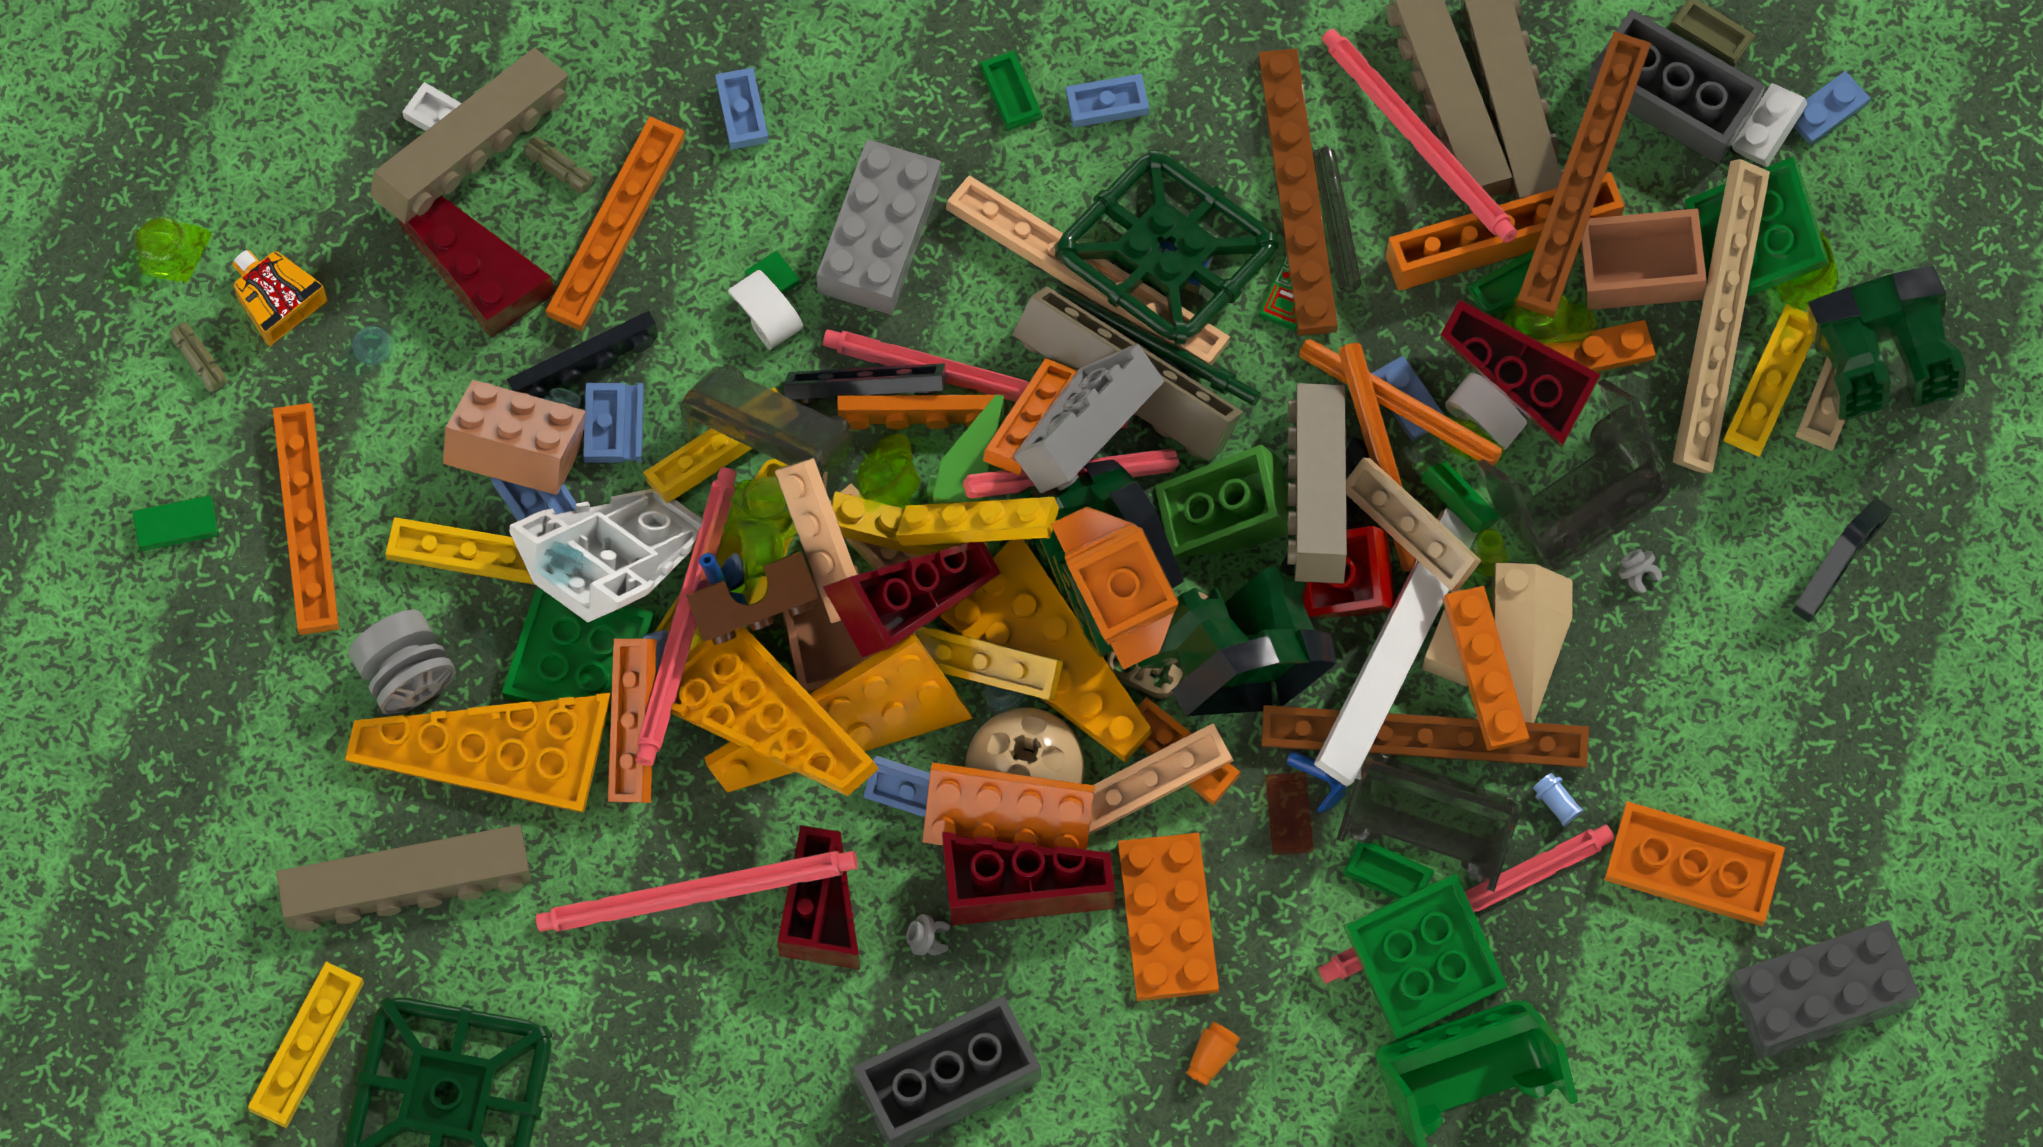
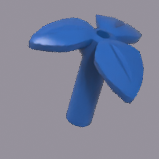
(730, 572)
(1306, 764)

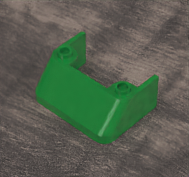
(1471, 1061)

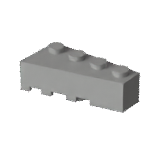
(1087, 416)

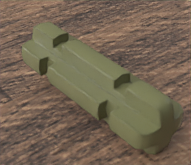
(558, 164)
(198, 357)

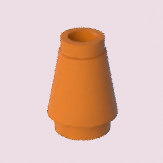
(1212, 1053)

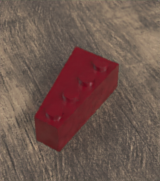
(478, 266)
(1529, 374)
(902, 597)
(1022, 880)

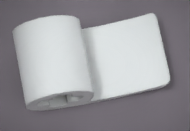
(769, 310)
(1488, 408)

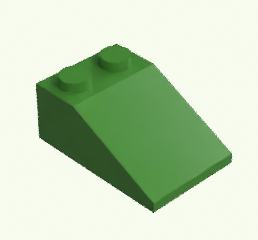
(966, 457)
(1225, 504)

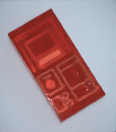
(1289, 813)

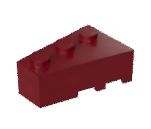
(819, 913)

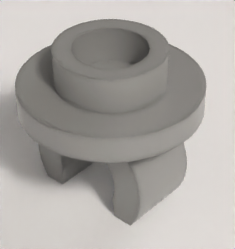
(1635, 565)
(921, 936)

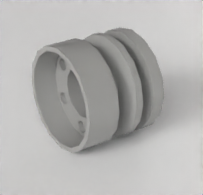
(401, 662)

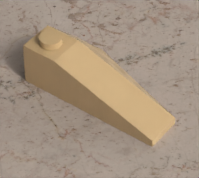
(1532, 620)

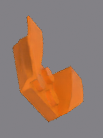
(1118, 581)

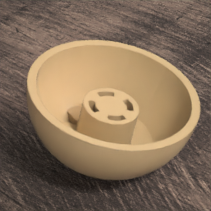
(1055, 746)

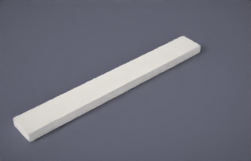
(1386, 666)

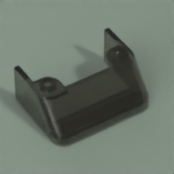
(768, 423)
(1593, 498)
(1432, 814)

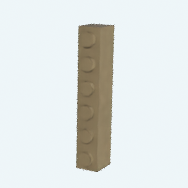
(1449, 90)
(1512, 94)
(469, 136)
(1175, 410)
(1319, 483)
(403, 877)

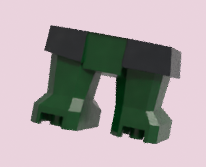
(1895, 308)
(1114, 492)
(1244, 645)

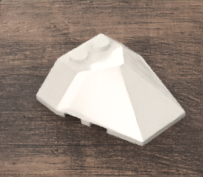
(624, 546)

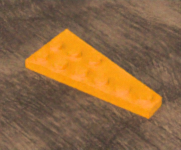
(1031, 615)
(875, 703)
(759, 706)
(511, 750)

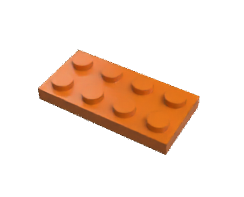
(1007, 807)
(1694, 863)
(1168, 917)

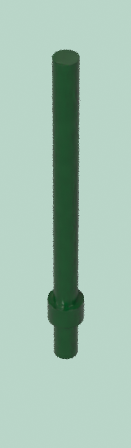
(1220, 379)

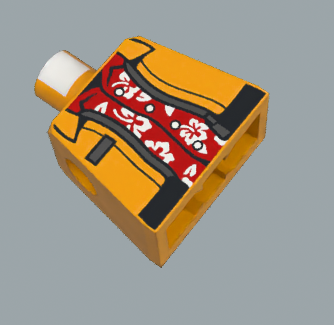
(275, 293)

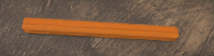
(1407, 406)
(1371, 424)

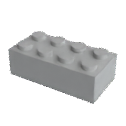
(879, 227)

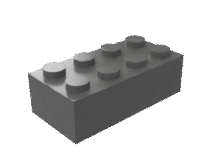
(1687, 90)
(1823, 989)
(947, 1073)

